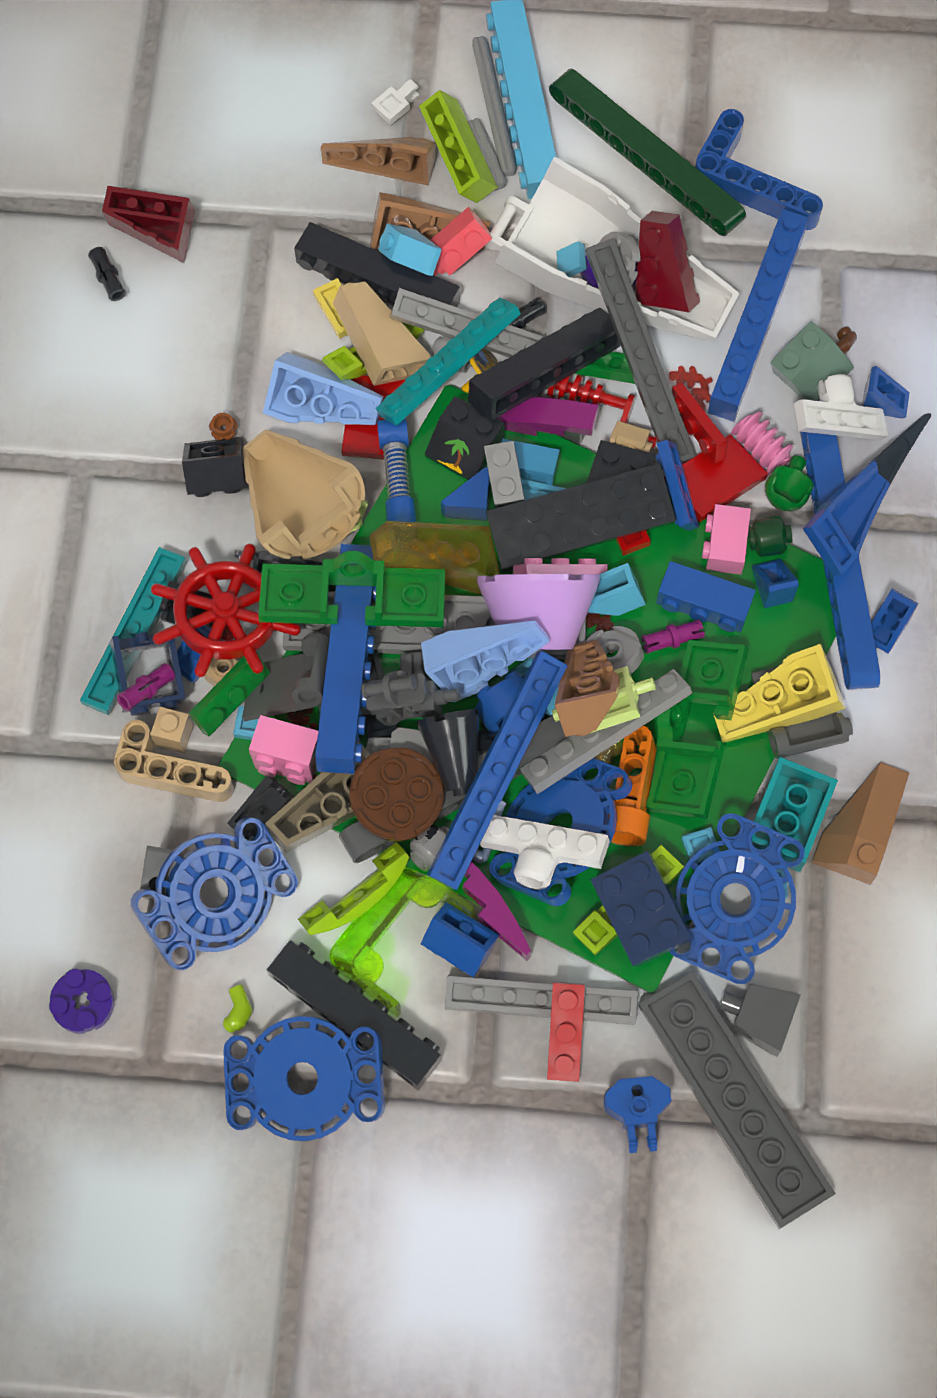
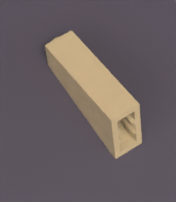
(381, 342)

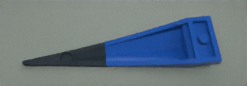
(845, 518)

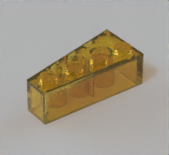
(457, 548)

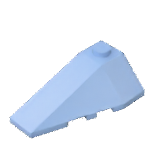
(315, 394)
(475, 655)

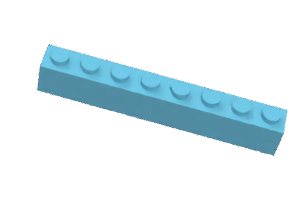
(523, 92)

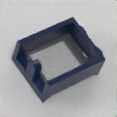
(140, 657)

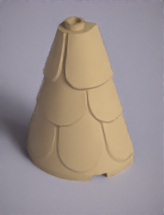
(300, 496)

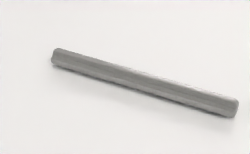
(494, 106)

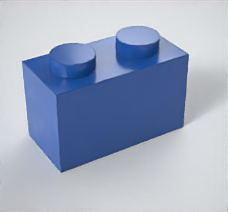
(459, 939)

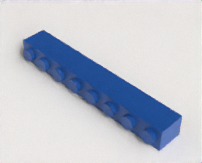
(757, 315)
(345, 673)

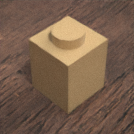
(171, 730)

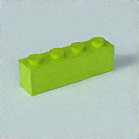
(458, 146)

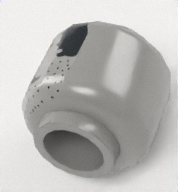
(426, 846)

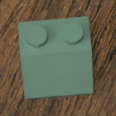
(809, 359)

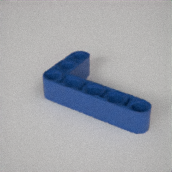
(750, 179)

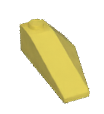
(789, 695)

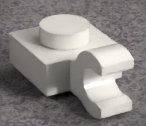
(394, 103)

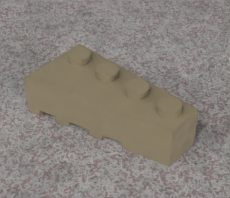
(314, 810)

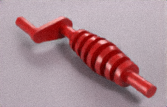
(597, 396)

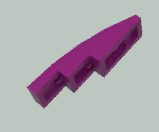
(551, 417)
(495, 911)

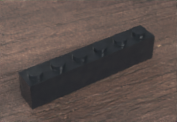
(355, 263)
(543, 364)
(348, 1009)

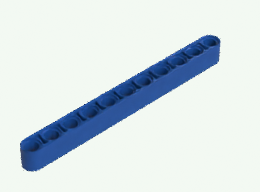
(845, 591)

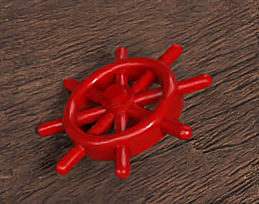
(223, 610)

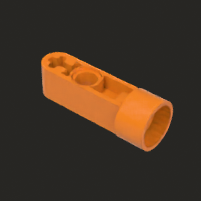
(631, 814)

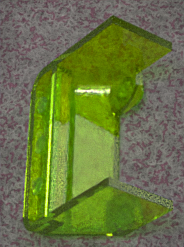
(354, 949)

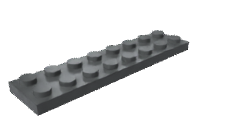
(736, 1100)

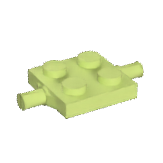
(625, 706)

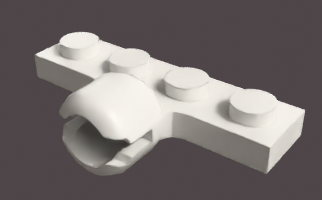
(838, 413)
(543, 848)

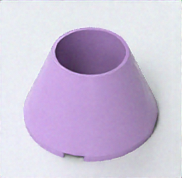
(552, 600)

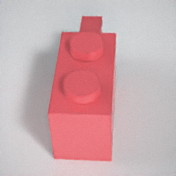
(460, 241)

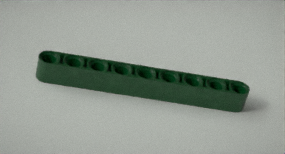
(647, 152)

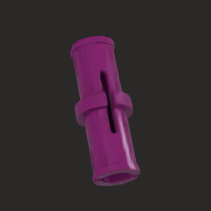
(672, 636)
(132, 696)

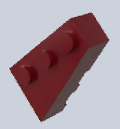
(151, 218)
(663, 268)

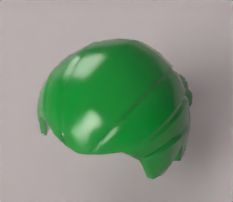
(789, 487)

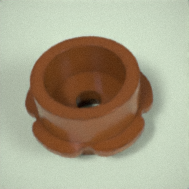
(220, 420)

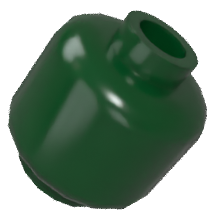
(769, 536)

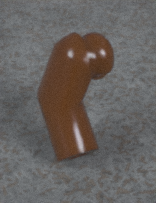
(846, 339)

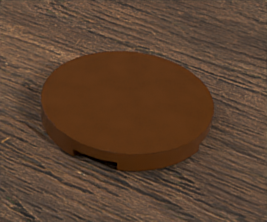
(396, 794)

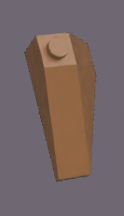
(394, 158)
(411, 214)
(586, 689)
(862, 829)

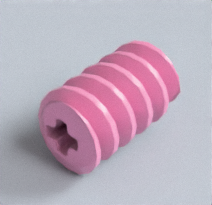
(762, 442)

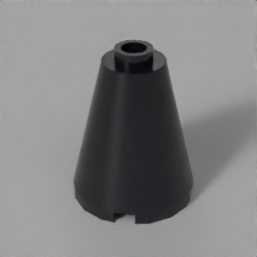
(453, 747)

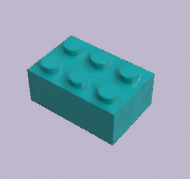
(794, 807)

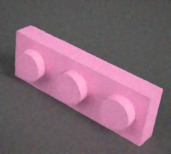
(559, 566)

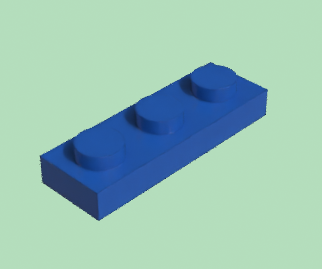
(677, 485)

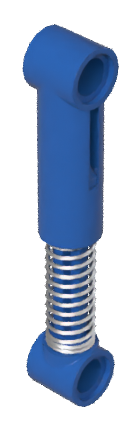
(393, 442)

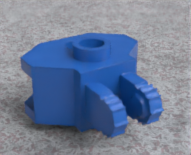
(640, 1110)

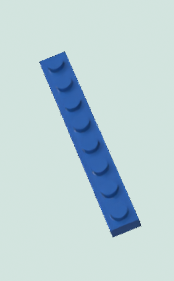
(497, 770)

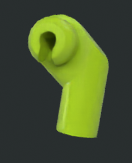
(240, 1012)

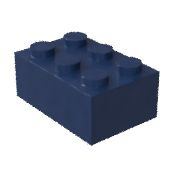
(642, 909)

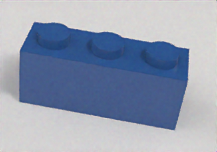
(705, 597)

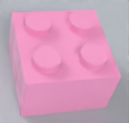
(284, 750)

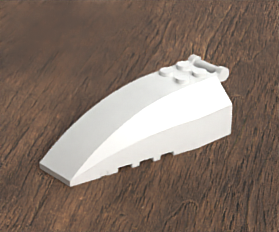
(580, 209)

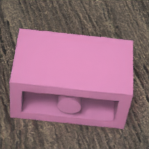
(727, 540)

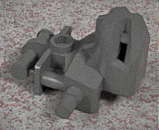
(406, 693)

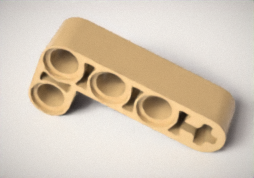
(176, 768)

